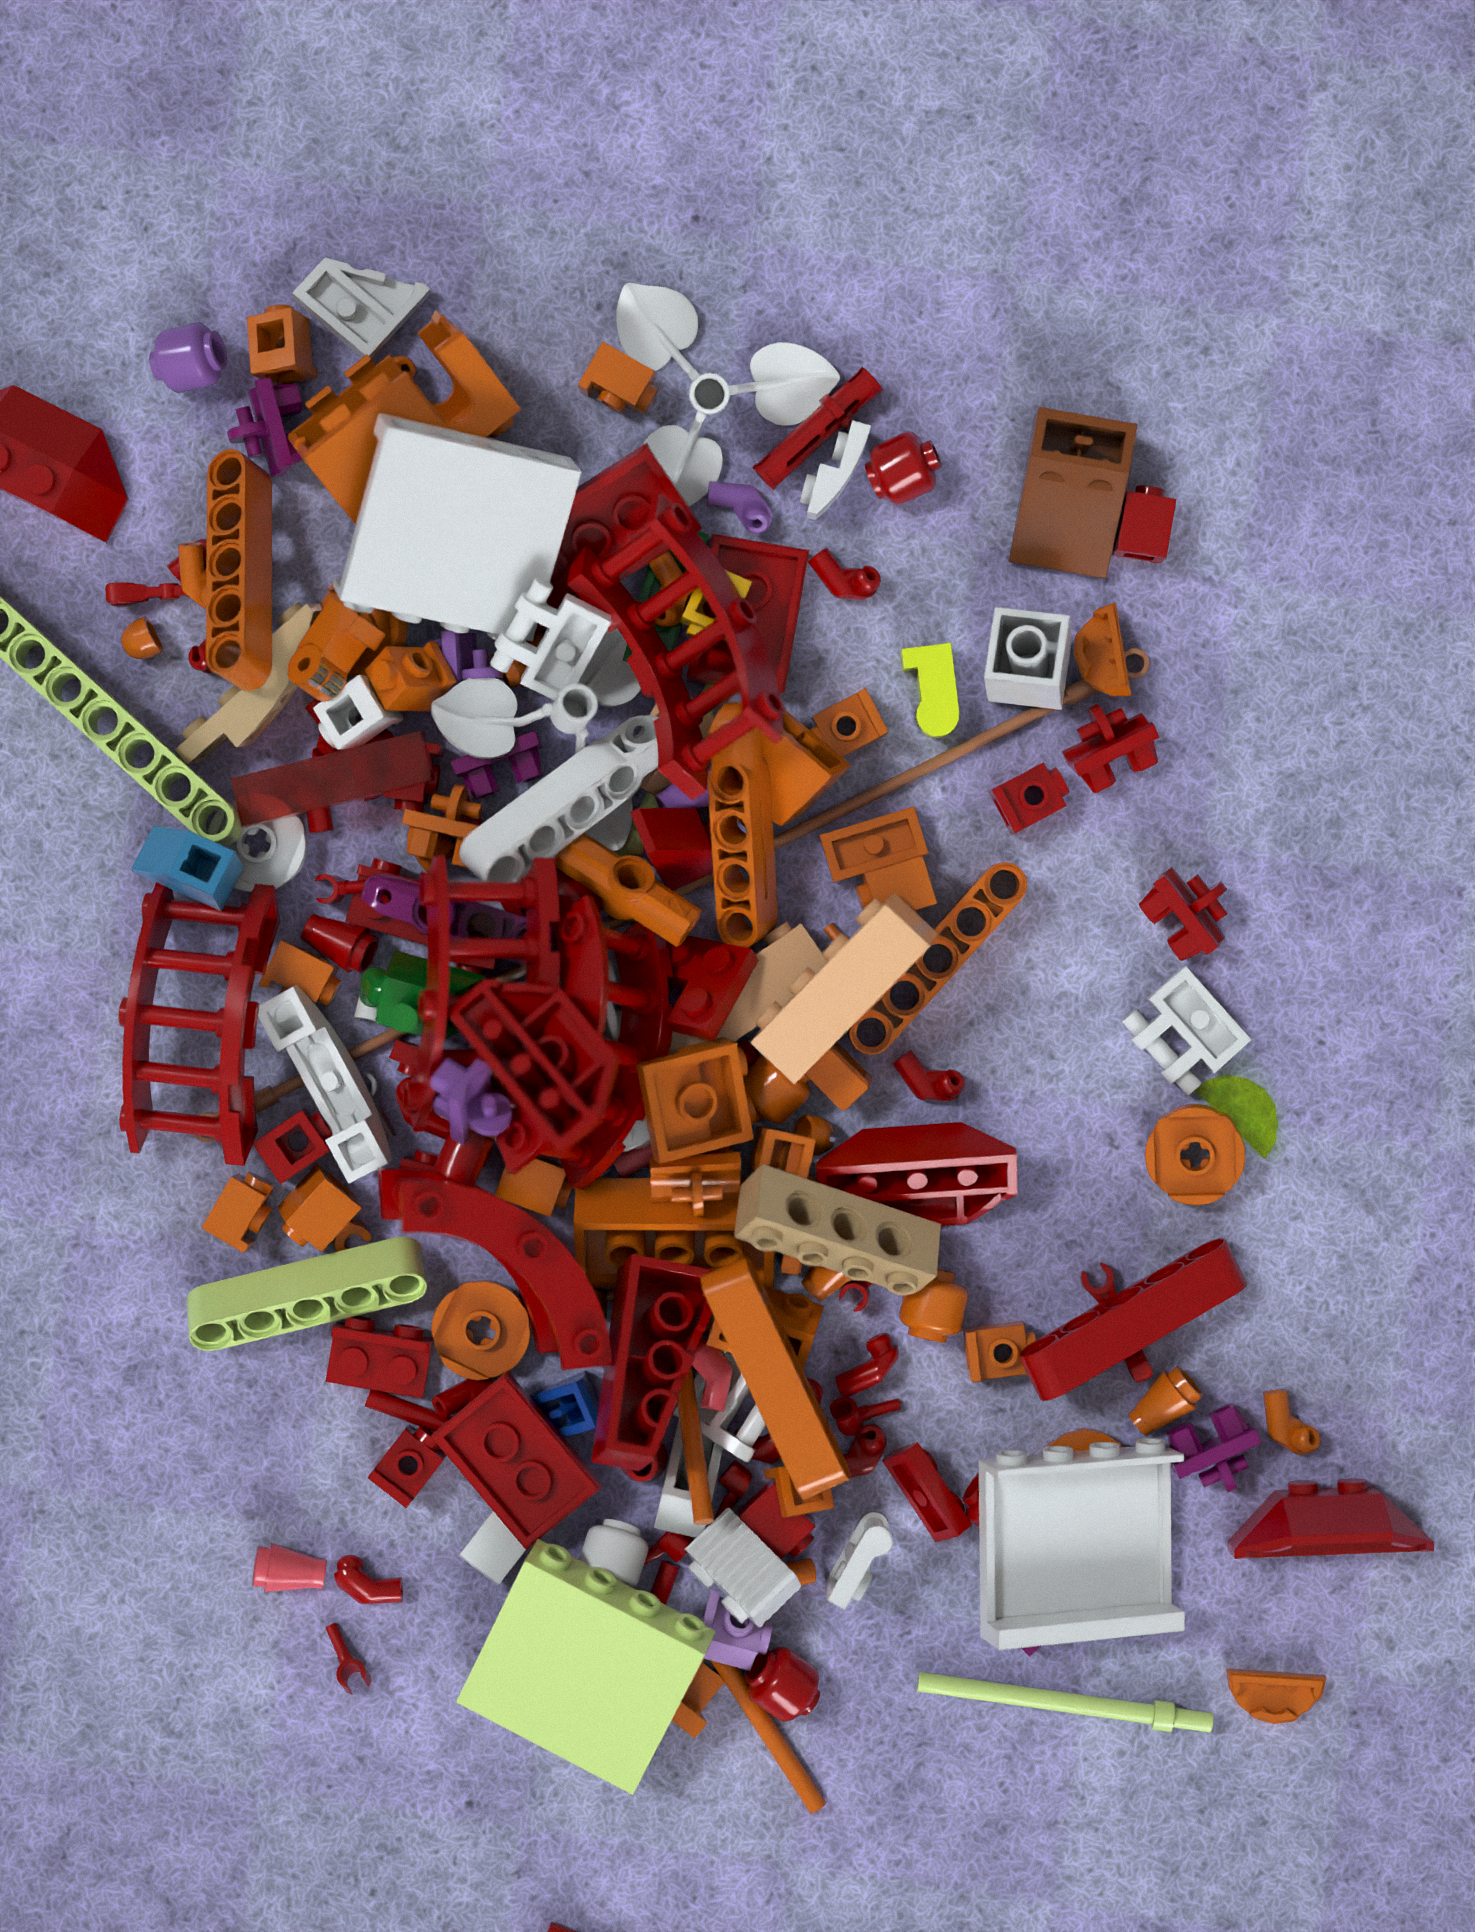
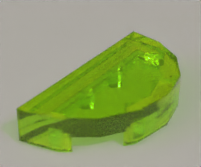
(1247, 1106)

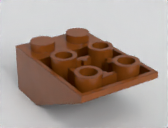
(1072, 492)

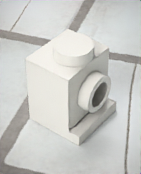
(339, 715)

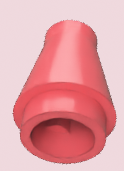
(287, 1569)

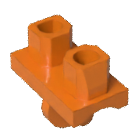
(426, 829)
(697, 1178)

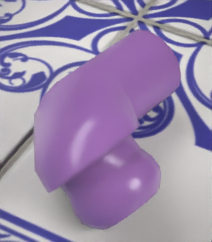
(745, 503)

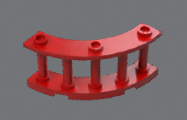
(680, 744)
(534, 892)
(234, 1024)
(643, 1034)
(550, 1280)

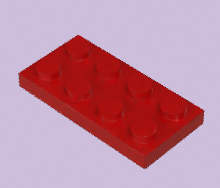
(611, 513)

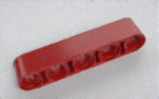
(1132, 1319)

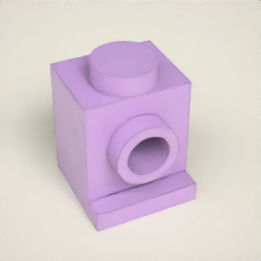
(733, 1642)

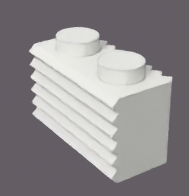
(742, 1568)

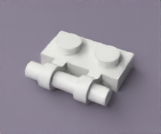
(565, 647)
(1197, 1020)

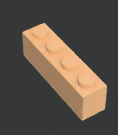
(778, 967)
(844, 987)

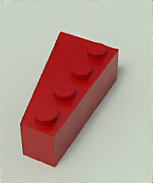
(653, 1342)

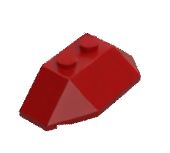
(59, 464)
(541, 1054)
(925, 1170)
(1327, 1522)

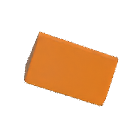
(840, 1076)

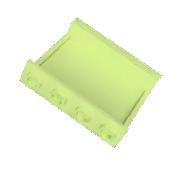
(585, 1665)

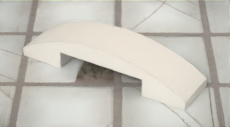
(332, 1080)

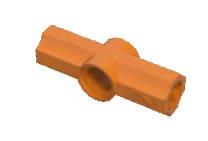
(612, 877)

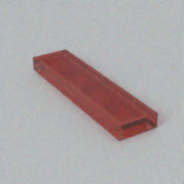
(333, 779)

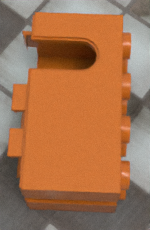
(340, 434)

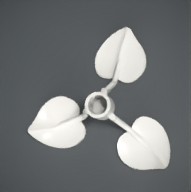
(787, 383)
(481, 719)

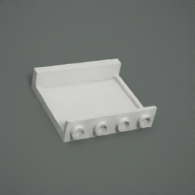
(455, 526)
(1076, 1544)

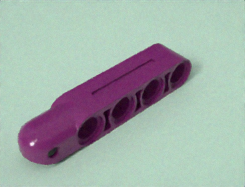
(407, 907)

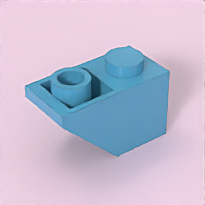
(189, 865)

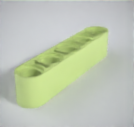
(306, 1293)

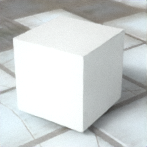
(1028, 658)

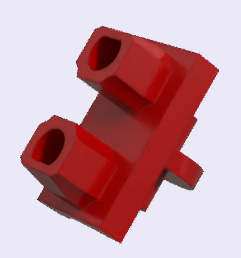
(1107, 740)
(1199, 929)

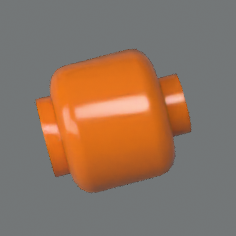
(773, 1092)
(935, 1309)

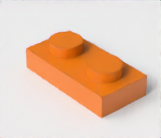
(873, 844)

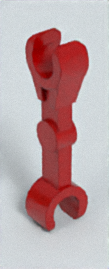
(130, 593)
(1136, 1363)

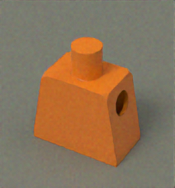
(799, 770)

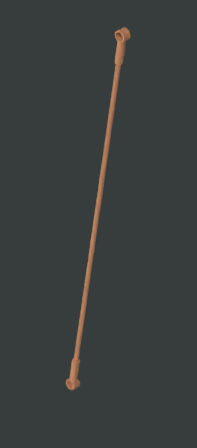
(1073, 694)

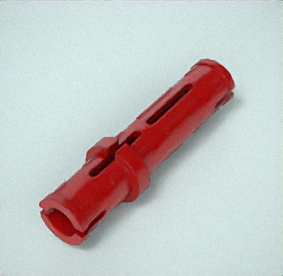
(817, 428)

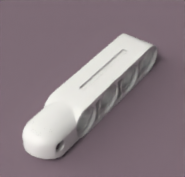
(563, 803)

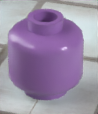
(188, 357)

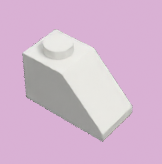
(675, 1507)

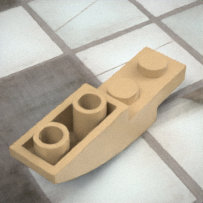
(249, 713)

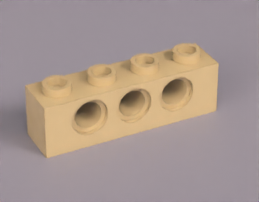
(837, 1231)

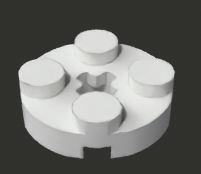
(277, 865)

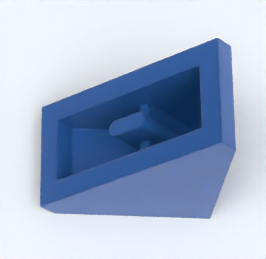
(569, 1404)

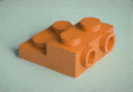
(696, 1099)

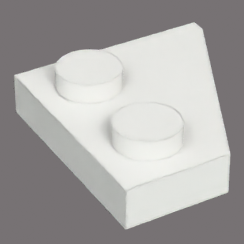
(358, 304)

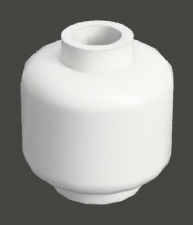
(617, 1549)

